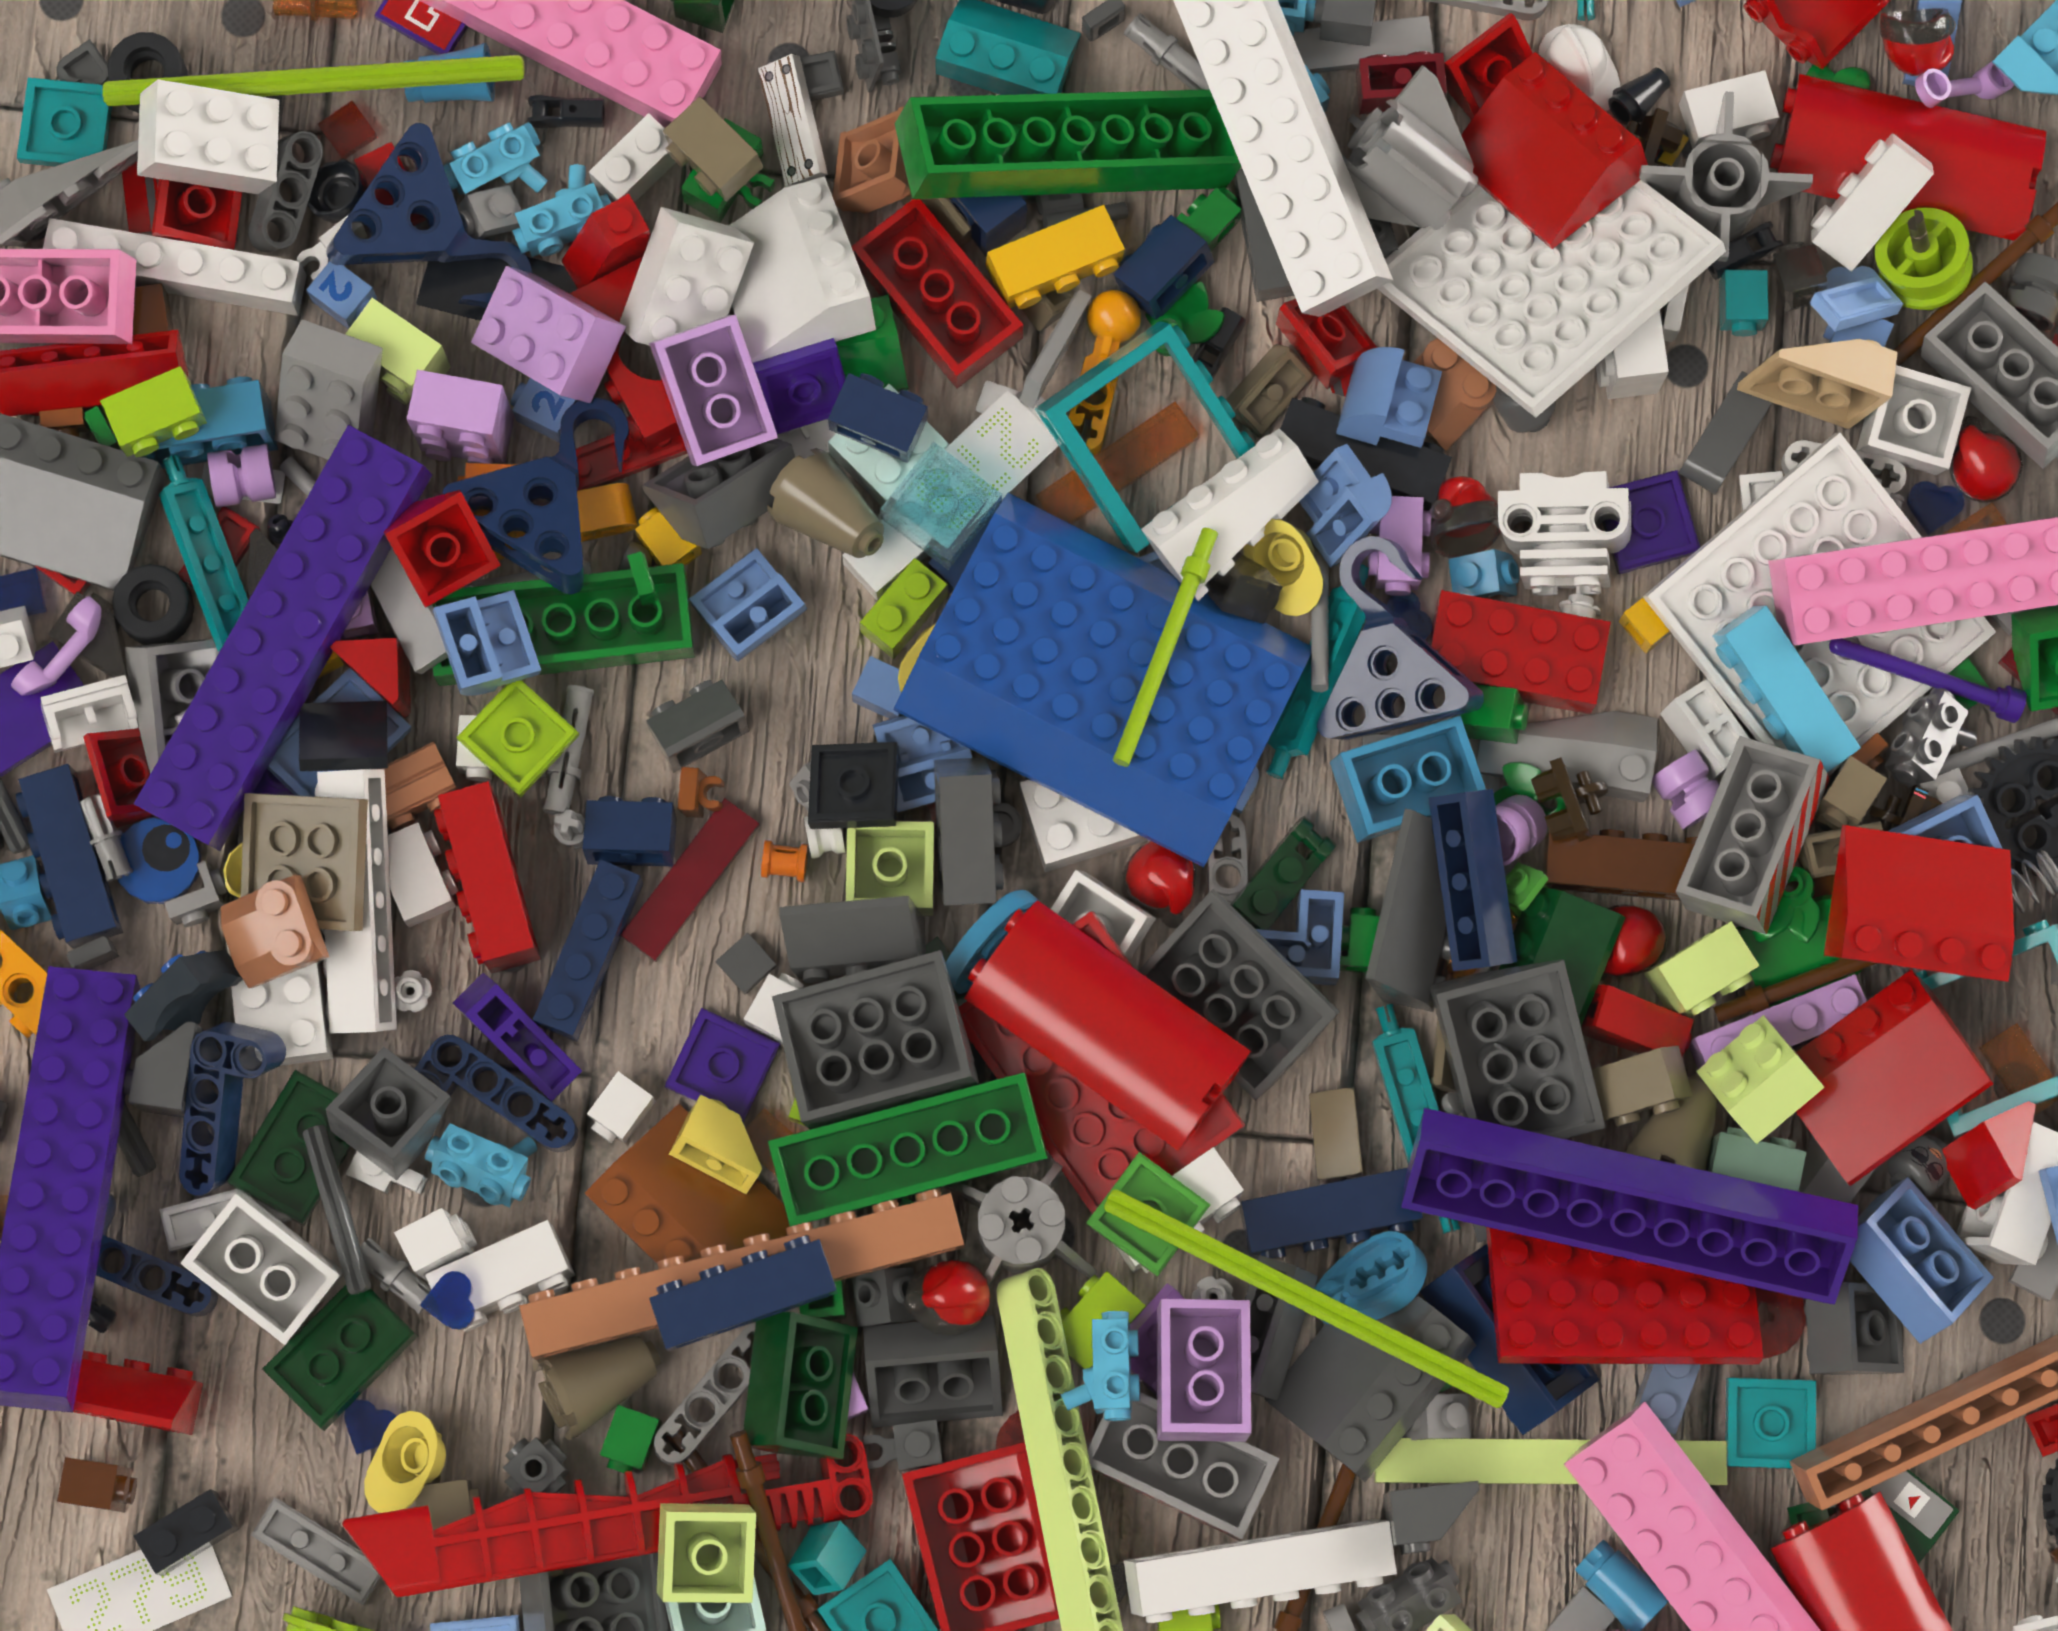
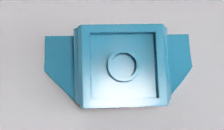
(2033, 57)

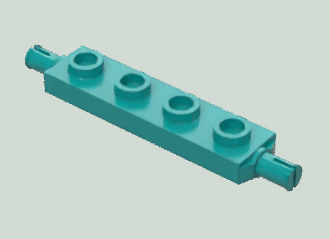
(203, 550)
(1299, 719)
(1405, 1083)

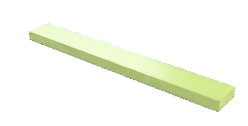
(1515, 1461)

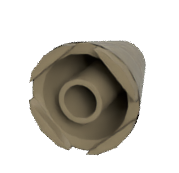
(825, 505)
(1683, 1134)
(594, 1380)

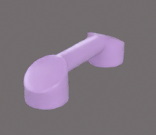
(1986, 83)
(86, 620)

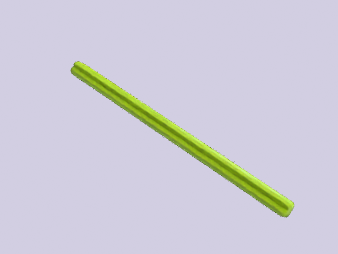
(335, 78)
(1306, 1298)

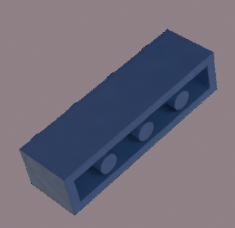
(69, 860)
(1472, 879)
(588, 950)
(1327, 1213)
(743, 1294)

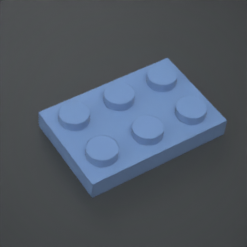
(346, 688)

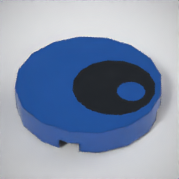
(161, 861)

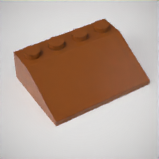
(677, 1208)

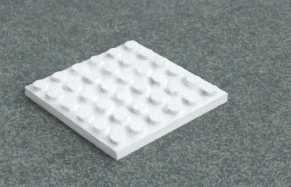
(1540, 313)
(1815, 508)

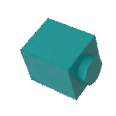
(1743, 301)
(827, 1557)

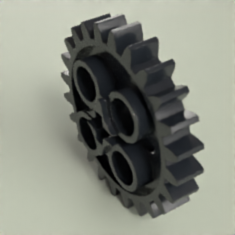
(2019, 772)

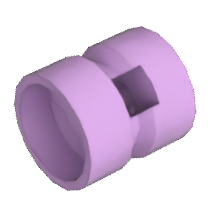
(241, 475)
(1687, 787)
(1520, 826)

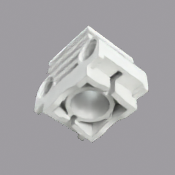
(1564, 538)

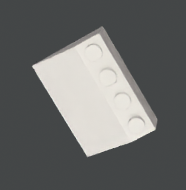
(799, 275)

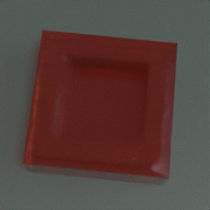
(347, 130)

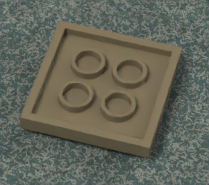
(312, 839)

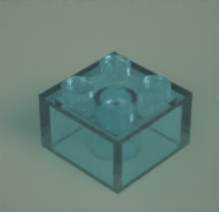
(941, 505)

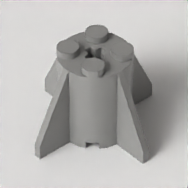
(1411, 157)
(1723, 181)
(1025, 1249)

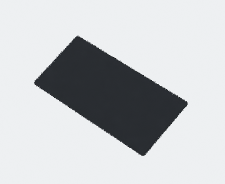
(449, 281)

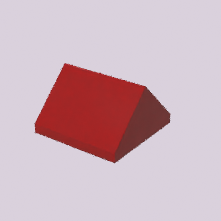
(1484, 62)
(196, 214)
(1325, 342)
(440, 546)
(381, 666)
(119, 772)
(1991, 1155)

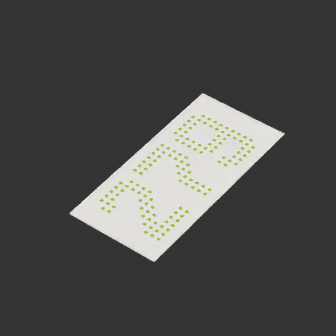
(1003, 443)
(133, 1598)

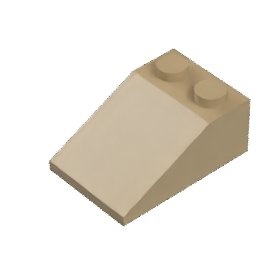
(1827, 380)

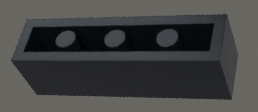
(1407, 468)

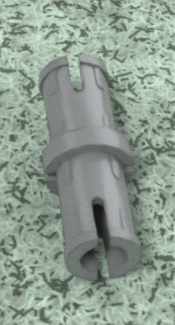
(394, 1275)

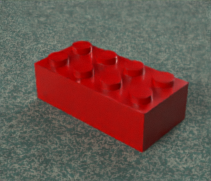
(937, 292)
(1538, 651)
(489, 878)

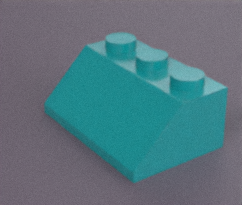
(1005, 50)

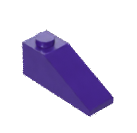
(517, 1036)

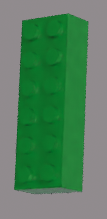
(599, 624)
(908, 1149)

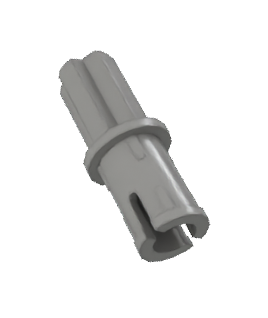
(569, 828)
(105, 839)

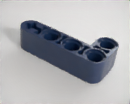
(501, 1097)
(206, 1158)
(139, 1263)

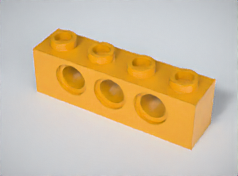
(16, 970)

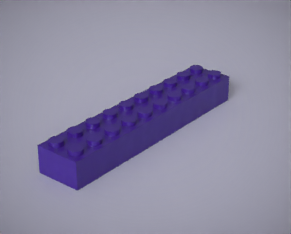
(282, 639)
(62, 1184)
(1630, 1206)

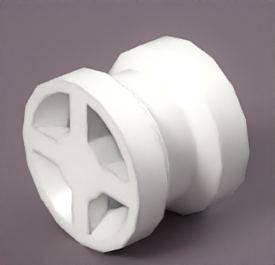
(824, 840)

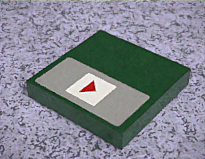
(1916, 1509)

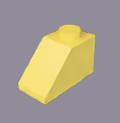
(717, 1144)

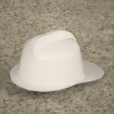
(1582, 60)

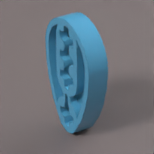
(984, 937)
(1377, 1275)

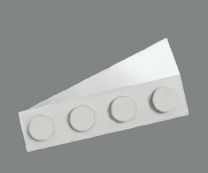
(1234, 504)

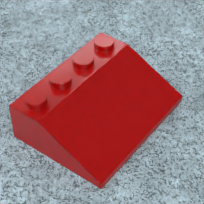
(1550, 151)
(1922, 904)
(1887, 1076)
(137, 1395)
(982, 1542)

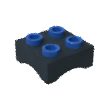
(181, 992)

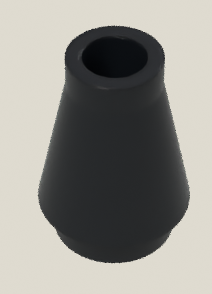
(1638, 96)

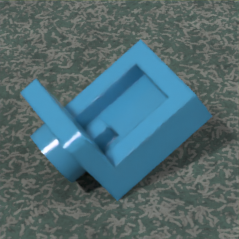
(1484, 574)
(22, 894)

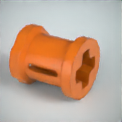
(784, 861)

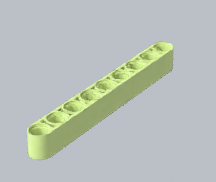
(1057, 1453)

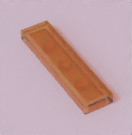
(1122, 462)

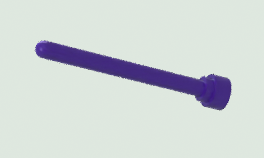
(2005, 702)

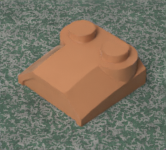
(870, 167)
(1460, 397)
(272, 931)

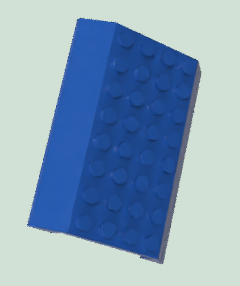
(1049, 657)

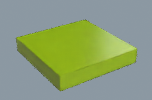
(518, 736)

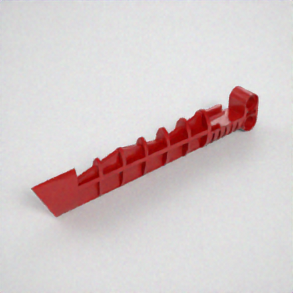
(572, 1530)

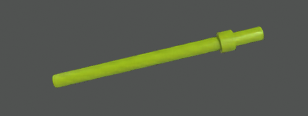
(1193, 573)

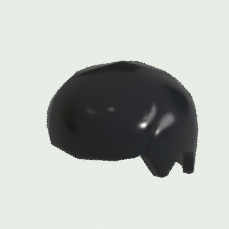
(336, 190)

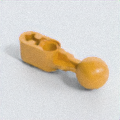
(1112, 320)
(602, 513)

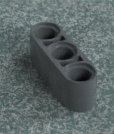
(270, 204)
(1724, 438)

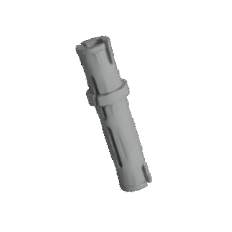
(1166, 52)
(557, 800)

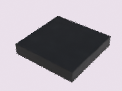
(343, 736)
(853, 785)

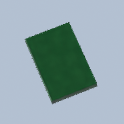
(277, 1161)
(339, 1354)

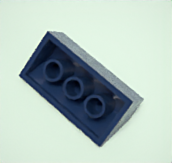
(1534, 1389)

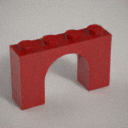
(643, 399)

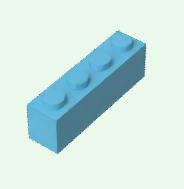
(1783, 688)

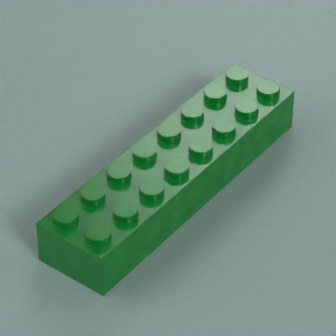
(1064, 143)

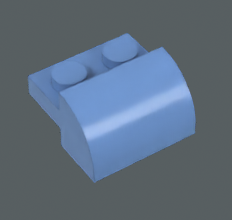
(1388, 398)
(1344, 503)
(747, 604)
(486, 642)
(917, 753)

